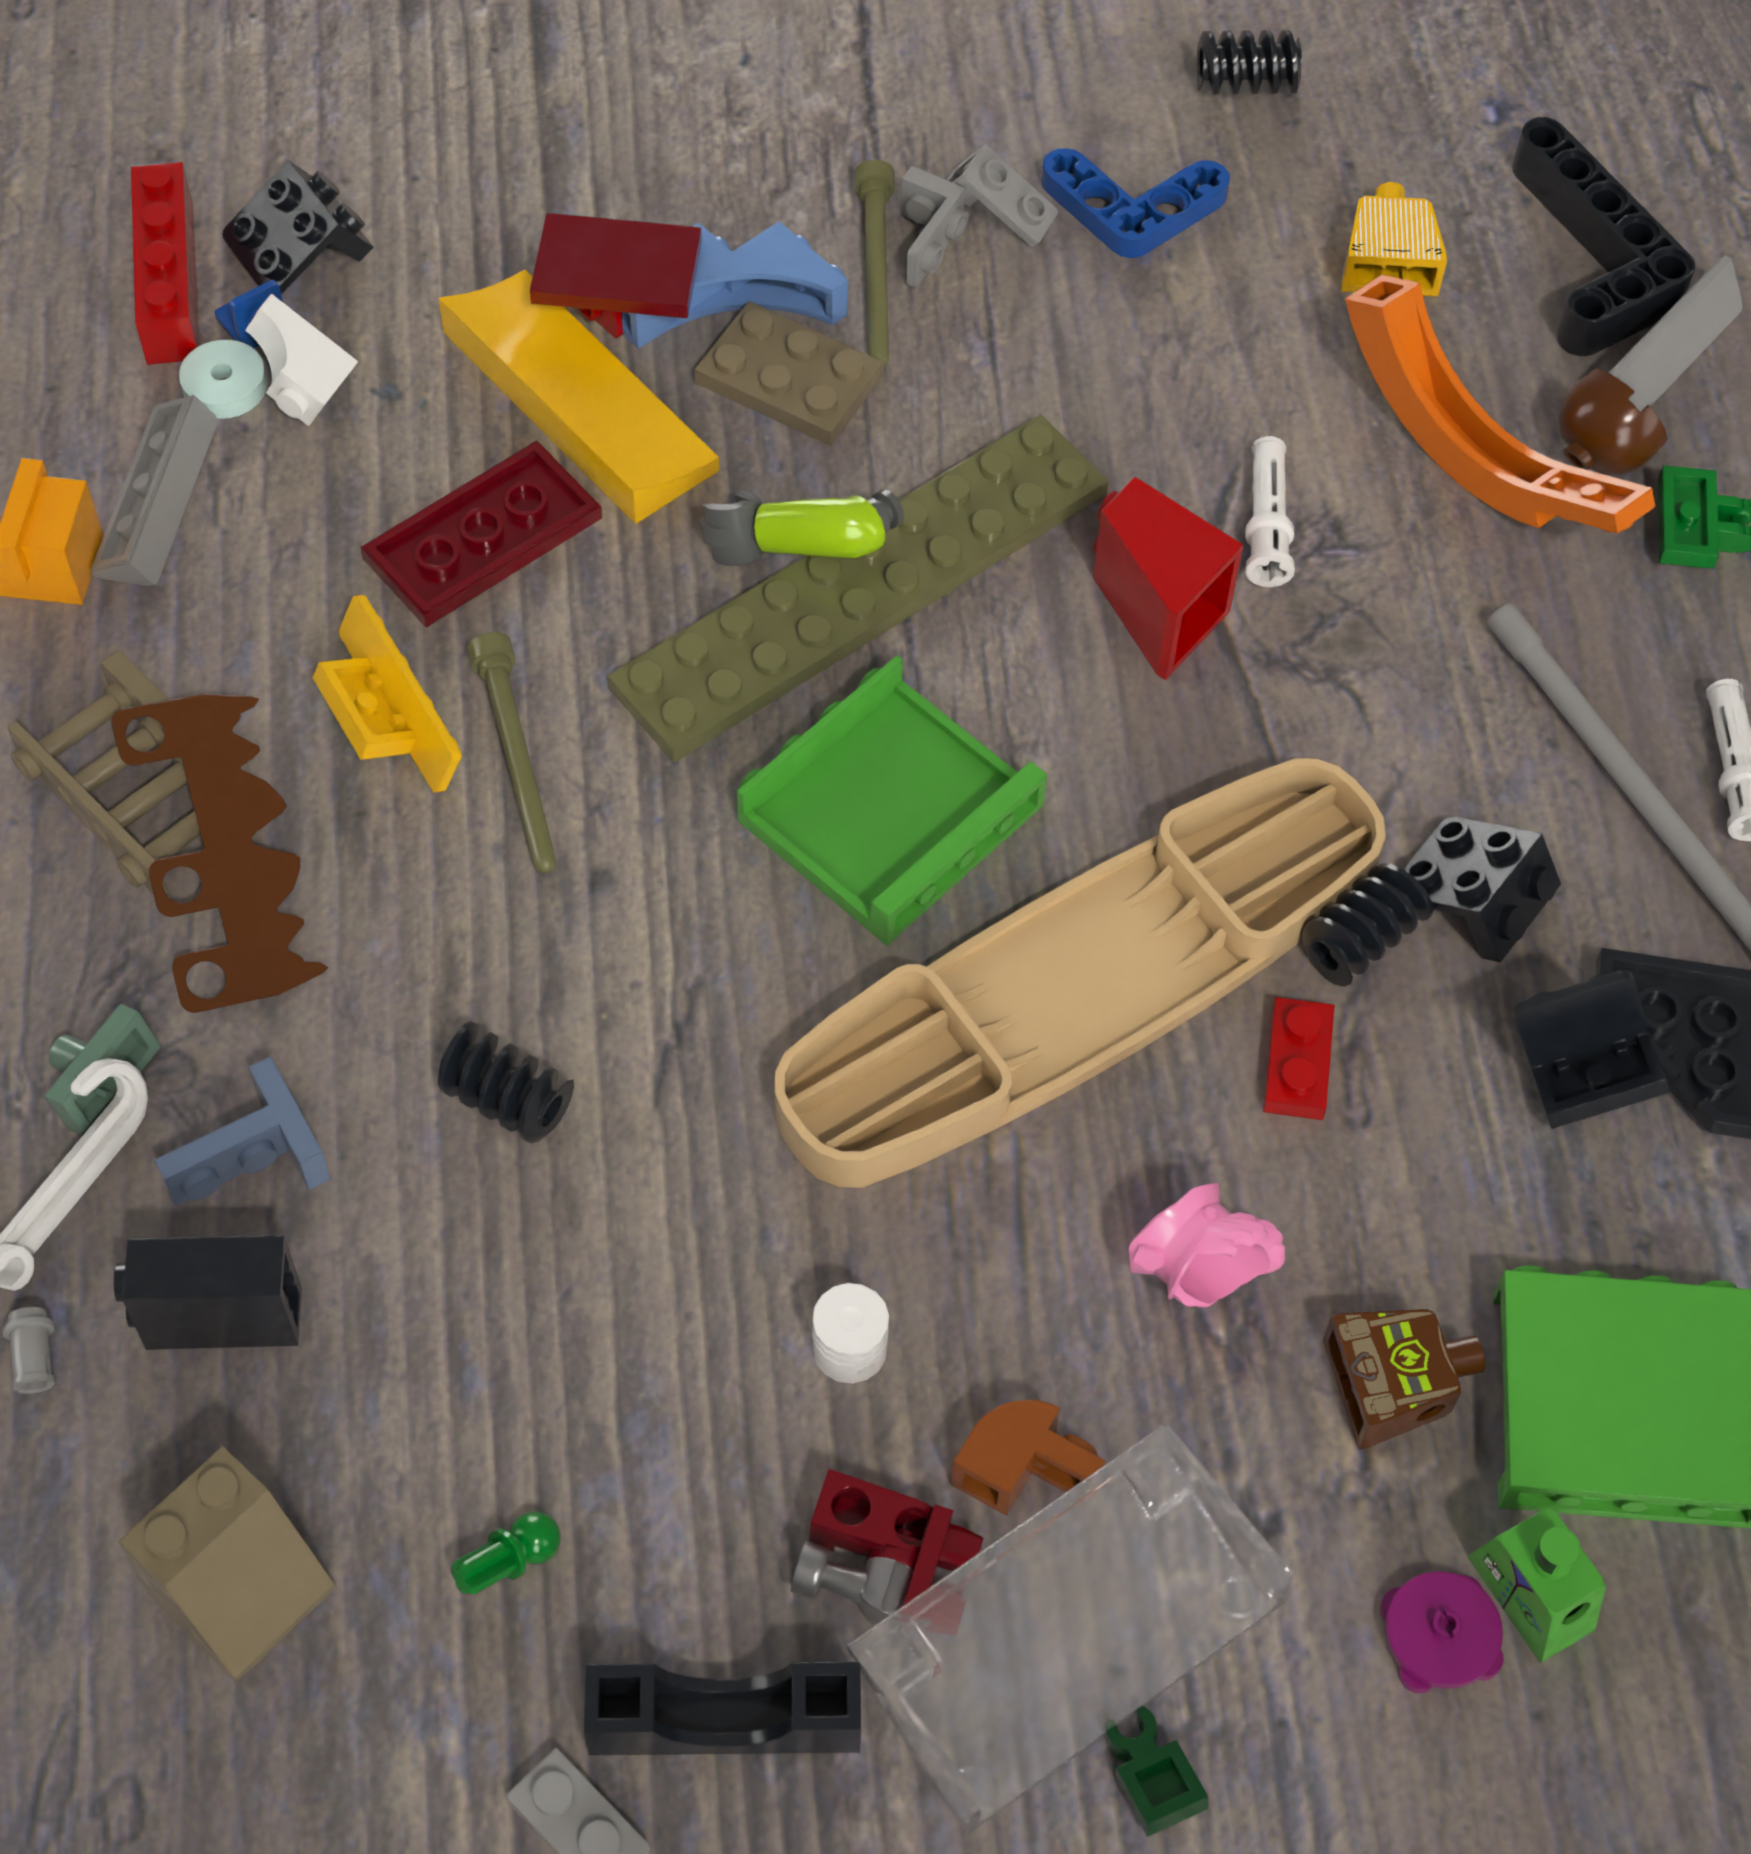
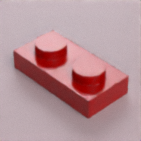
(1299, 1058)

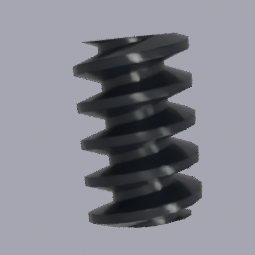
(1249, 60)
(1365, 922)
(500, 1087)

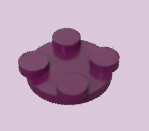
(1442, 1631)

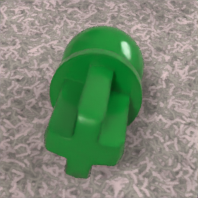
(531, 1540)

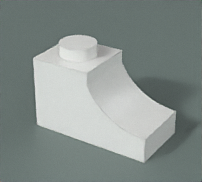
(302, 360)

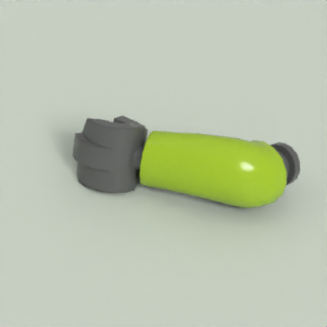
(807, 527)

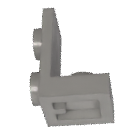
(1005, 194)
(939, 207)

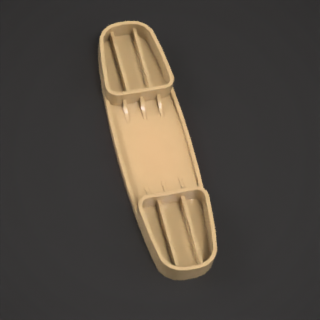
(1075, 976)

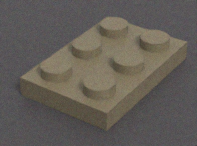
(789, 373)

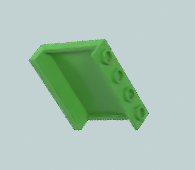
(886, 802)
(1626, 1397)

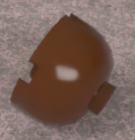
(1606, 428)

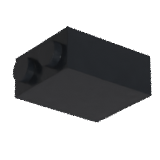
(210, 1292)

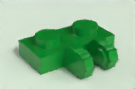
(1697, 520)

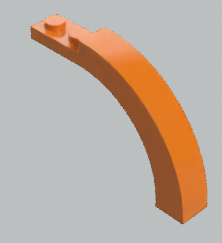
(1460, 434)

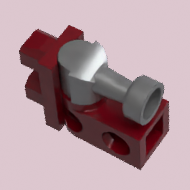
(896, 1533)

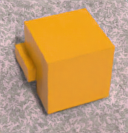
(47, 537)

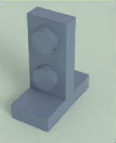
(246, 1144)

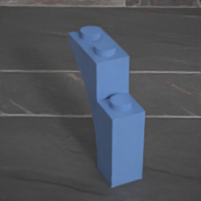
(769, 270)

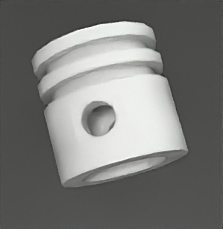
(850, 1333)

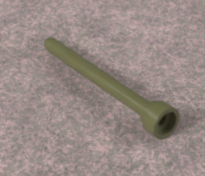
(874, 186)
(493, 659)

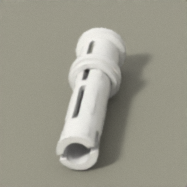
(1269, 528)
(1734, 743)

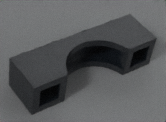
(665, 1713)

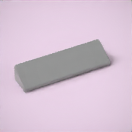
(1681, 334)
(155, 493)

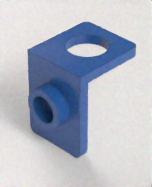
(241, 310)

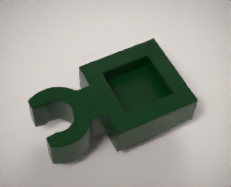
(1155, 1778)

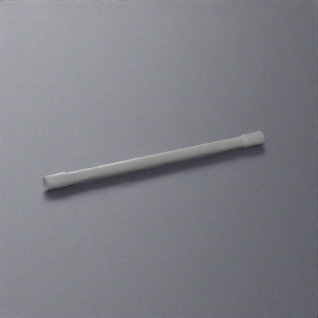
(1528, 649)

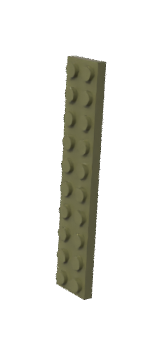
(832, 606)

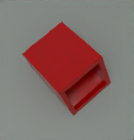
(1163, 572)

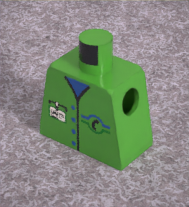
(1540, 1579)

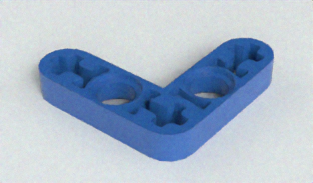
(1129, 213)

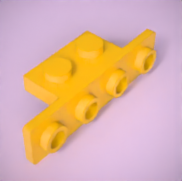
(382, 700)

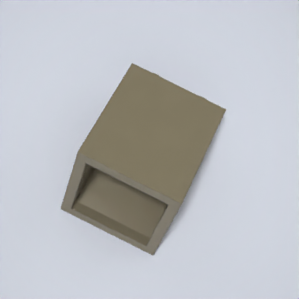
(227, 1564)

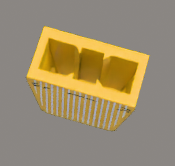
(1395, 240)

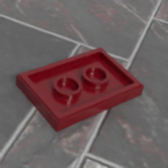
(616, 265)

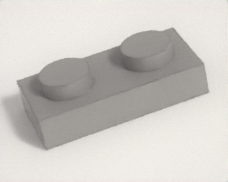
(571, 1812)

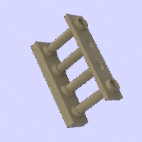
(35, 759)

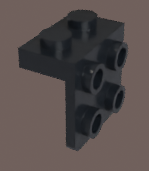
(292, 225)
(1489, 876)
(1590, 1048)

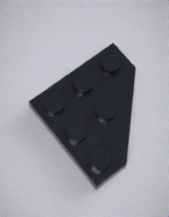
(1699, 1031)

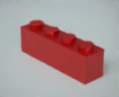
(164, 262)

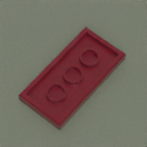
(481, 533)

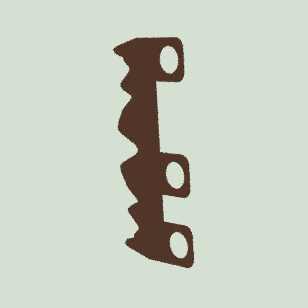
(234, 872)

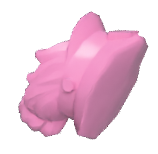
(1205, 1249)

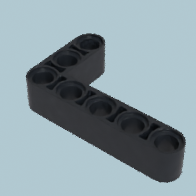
(1642, 258)

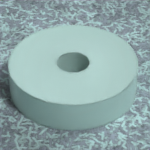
(224, 359)

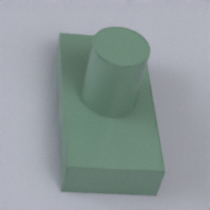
(122, 1038)

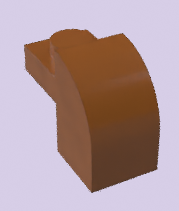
(1014, 1444)

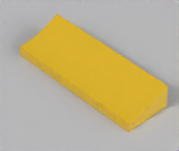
(579, 395)

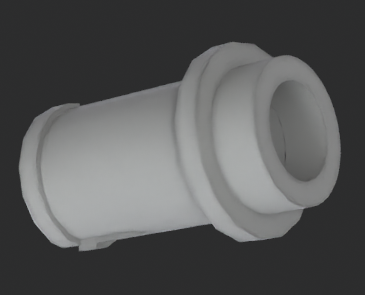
(29, 1335)

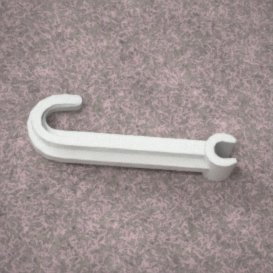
(76, 1170)

